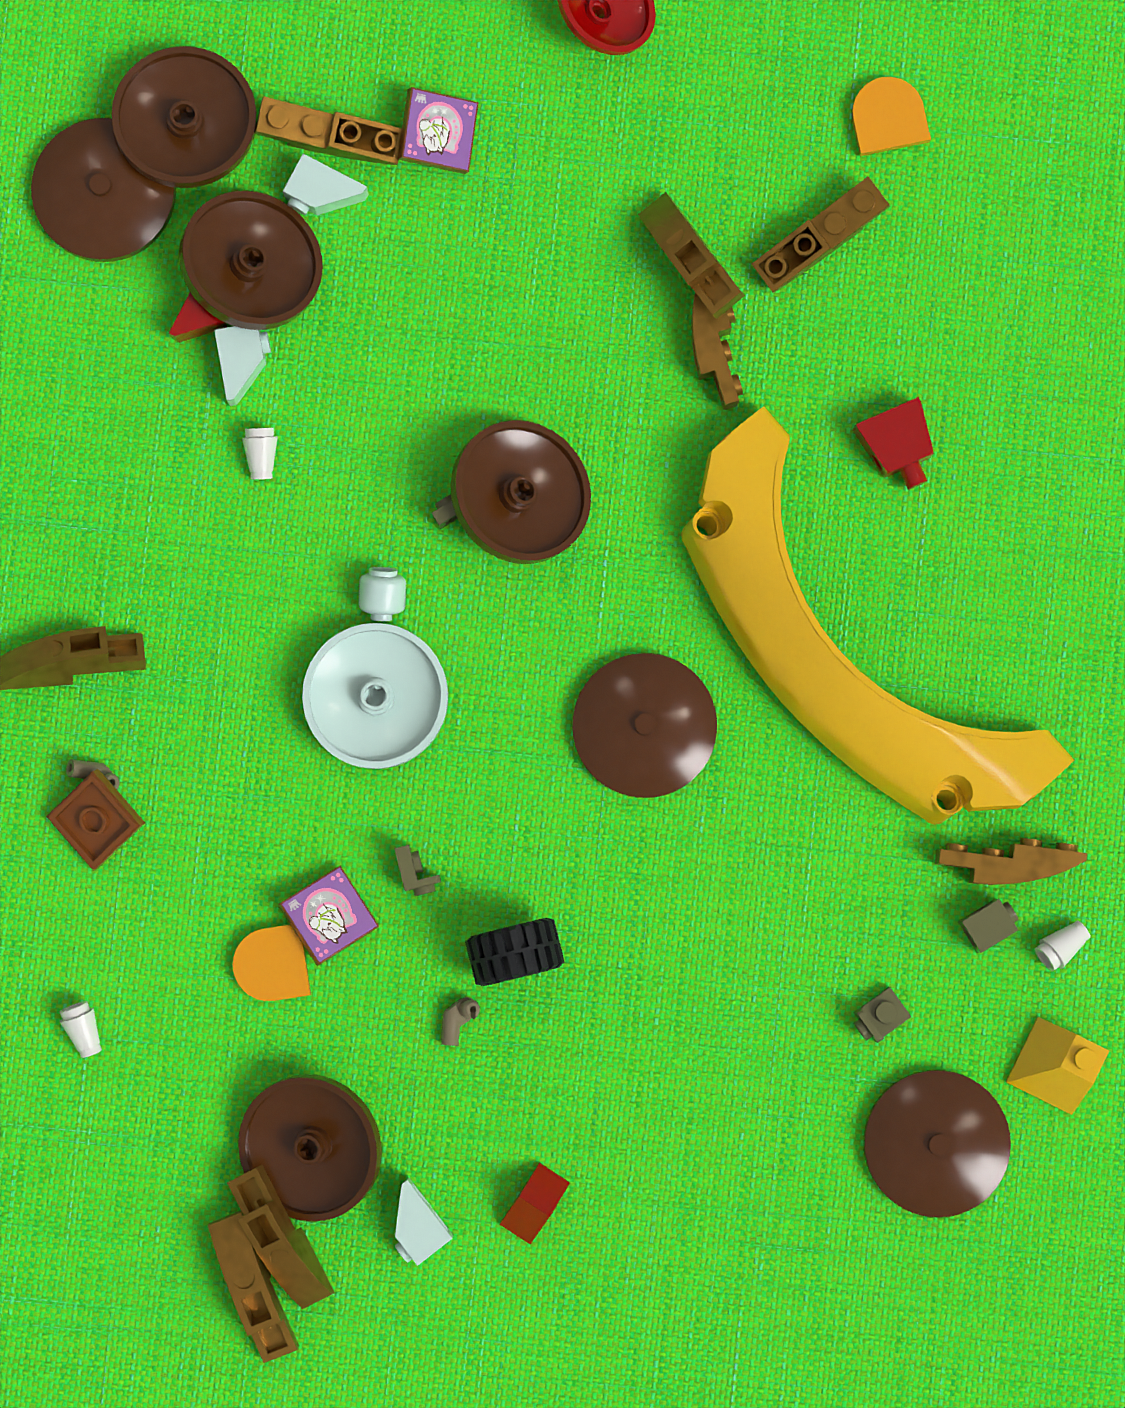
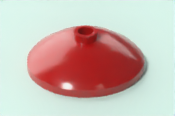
(616, 29)

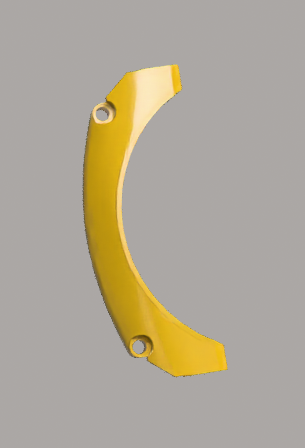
(863, 725)

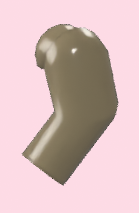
(82, 769)
(455, 1017)

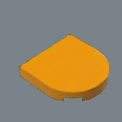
(888, 116)
(272, 964)

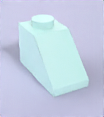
(321, 188)
(241, 359)
(418, 1226)

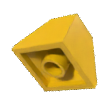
(1057, 1065)

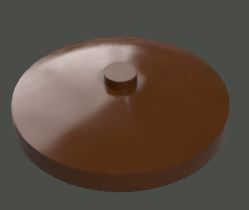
(184, 117)
(93, 196)
(250, 260)
(520, 492)
(644, 725)
(937, 1143)
(313, 1145)

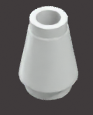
(260, 451)
(1062, 945)
(81, 1028)

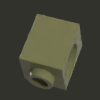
(989, 925)

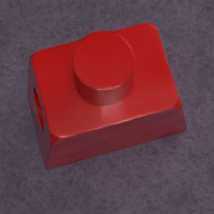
(898, 441)

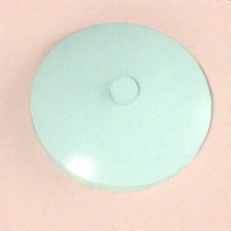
(375, 696)

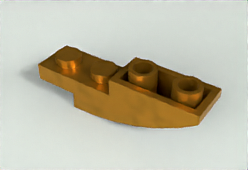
(328, 133)
(821, 235)
(690, 255)
(712, 353)
(70, 653)
(1025, 861)
(276, 1241)
(251, 1289)

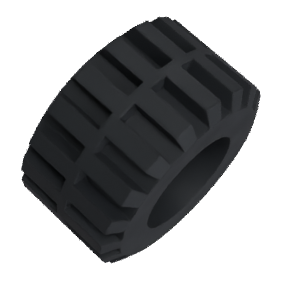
(514, 951)

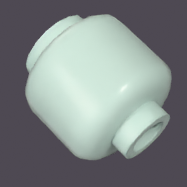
(382, 593)

